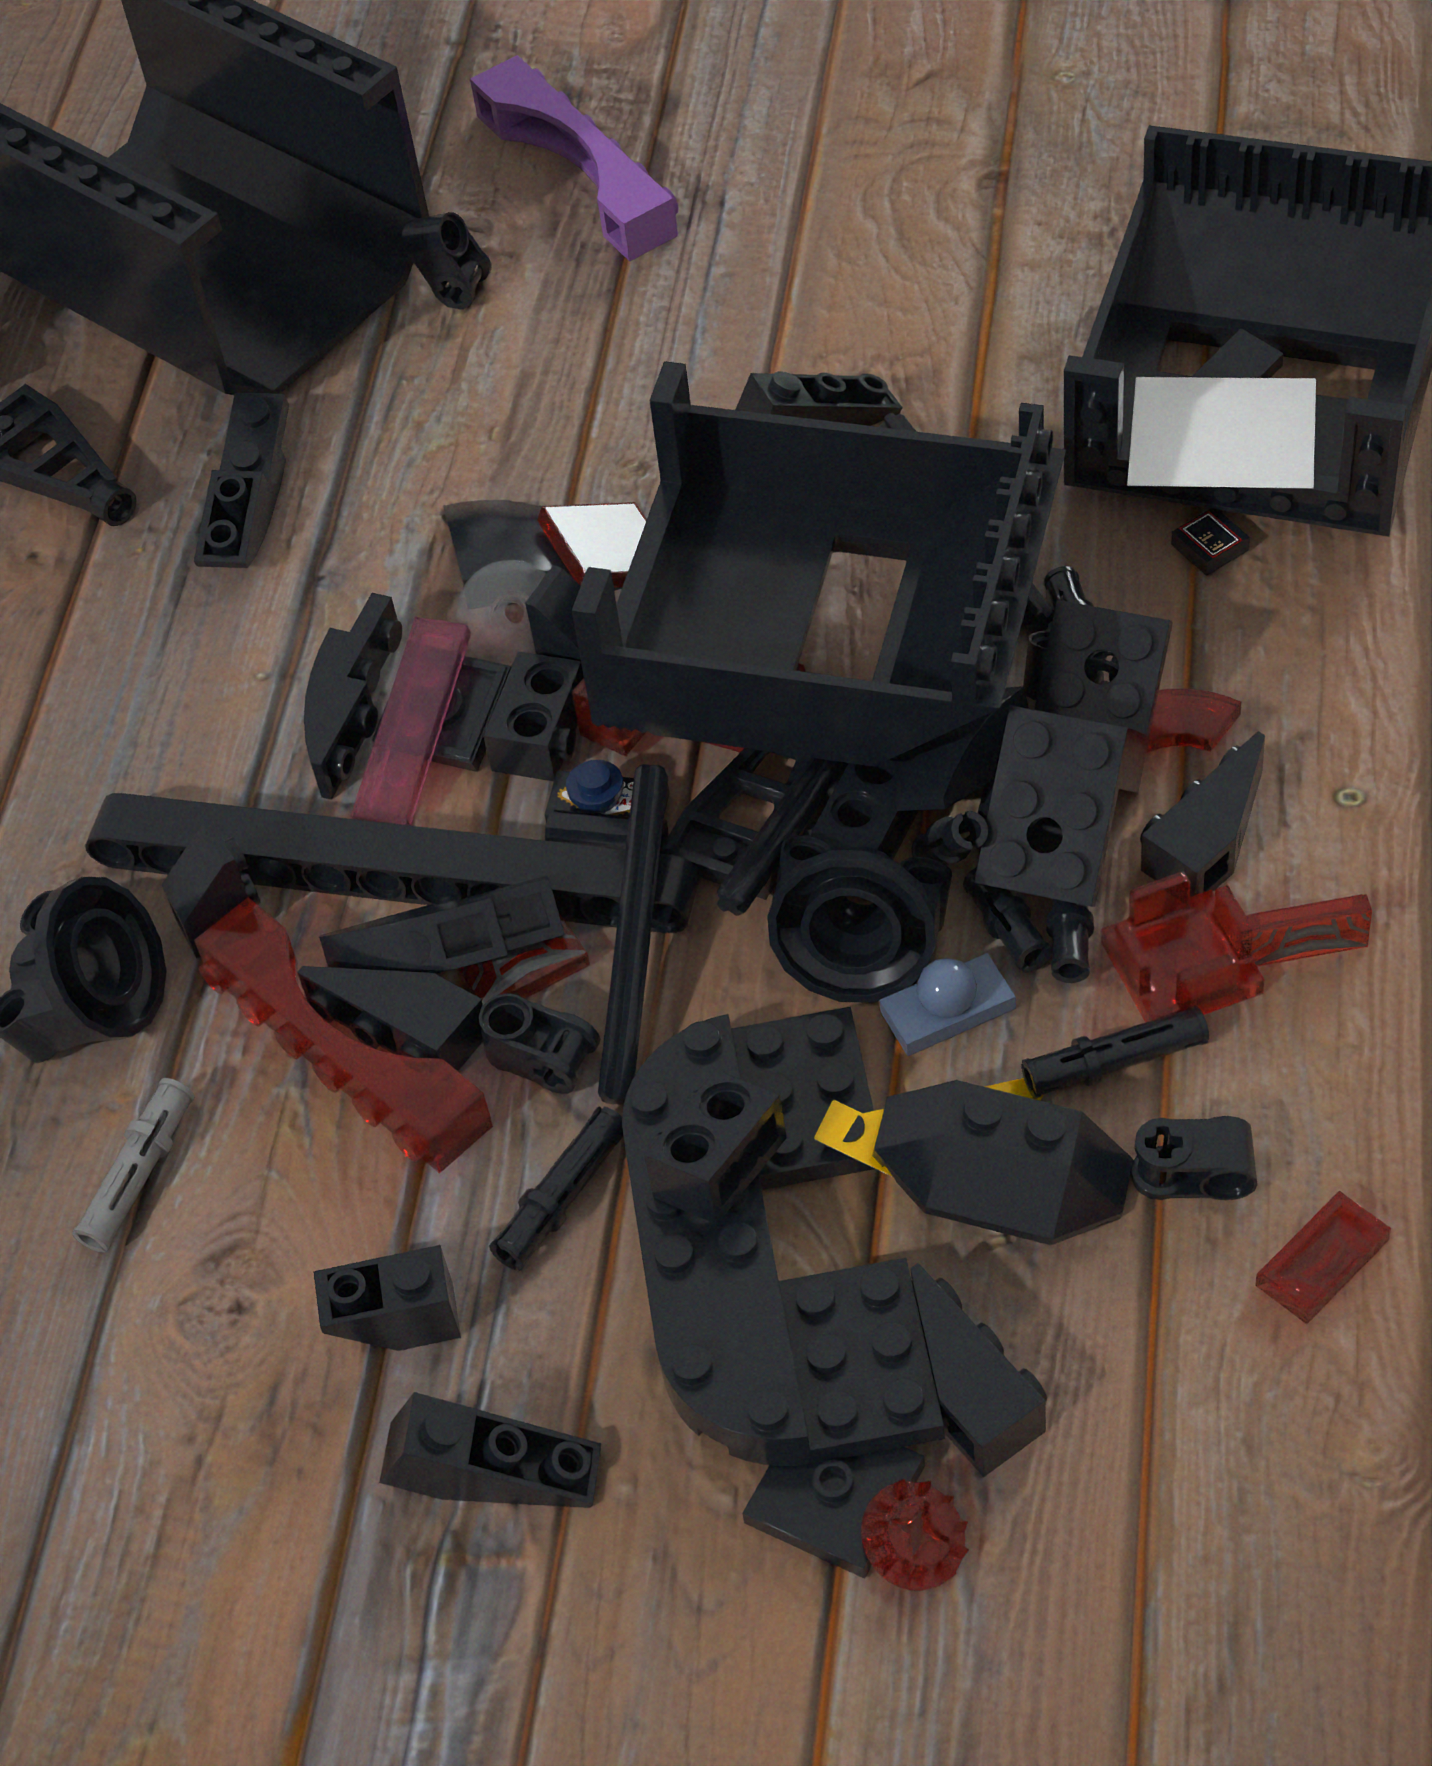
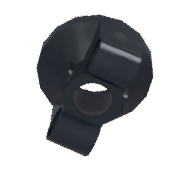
(850, 947)
(82, 970)

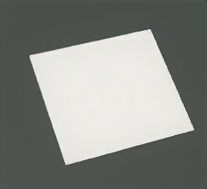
(1223, 432)

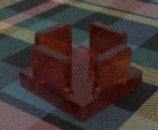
(1183, 949)

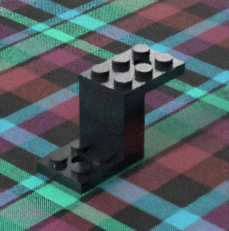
(1073, 753)

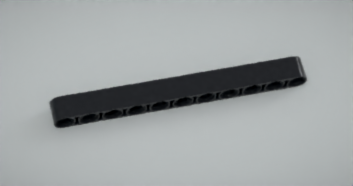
(384, 858)

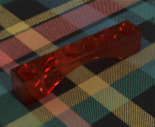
(419, 1100)

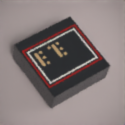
(1210, 541)

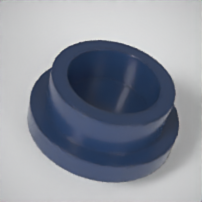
(595, 786)

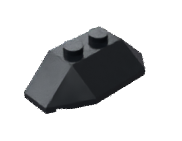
(1002, 1161)

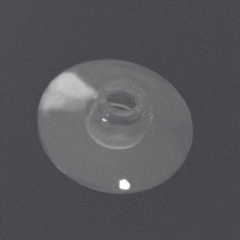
(484, 605)

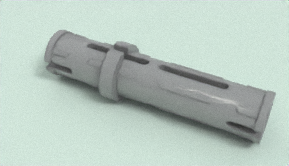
(166, 1106)

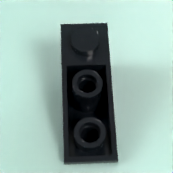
(820, 397)
(1208, 823)
(398, 1010)
(982, 1397)
(486, 1457)

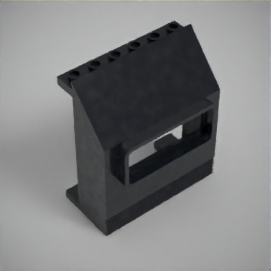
(1304, 253)
(740, 556)

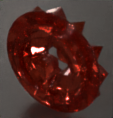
(890, 1548)

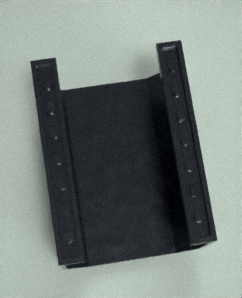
(243, 209)

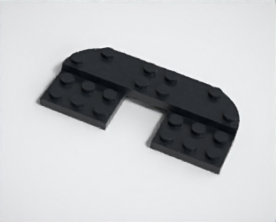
(758, 1361)

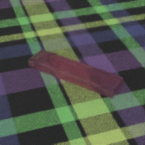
(412, 722)

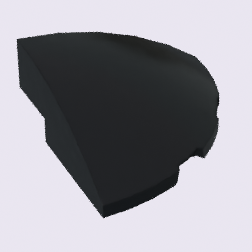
(497, 532)

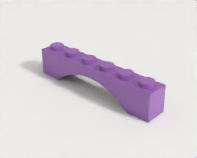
(527, 109)

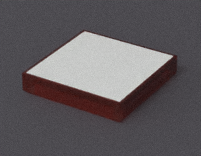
(594, 536)

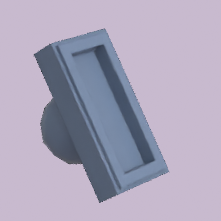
(947, 1002)

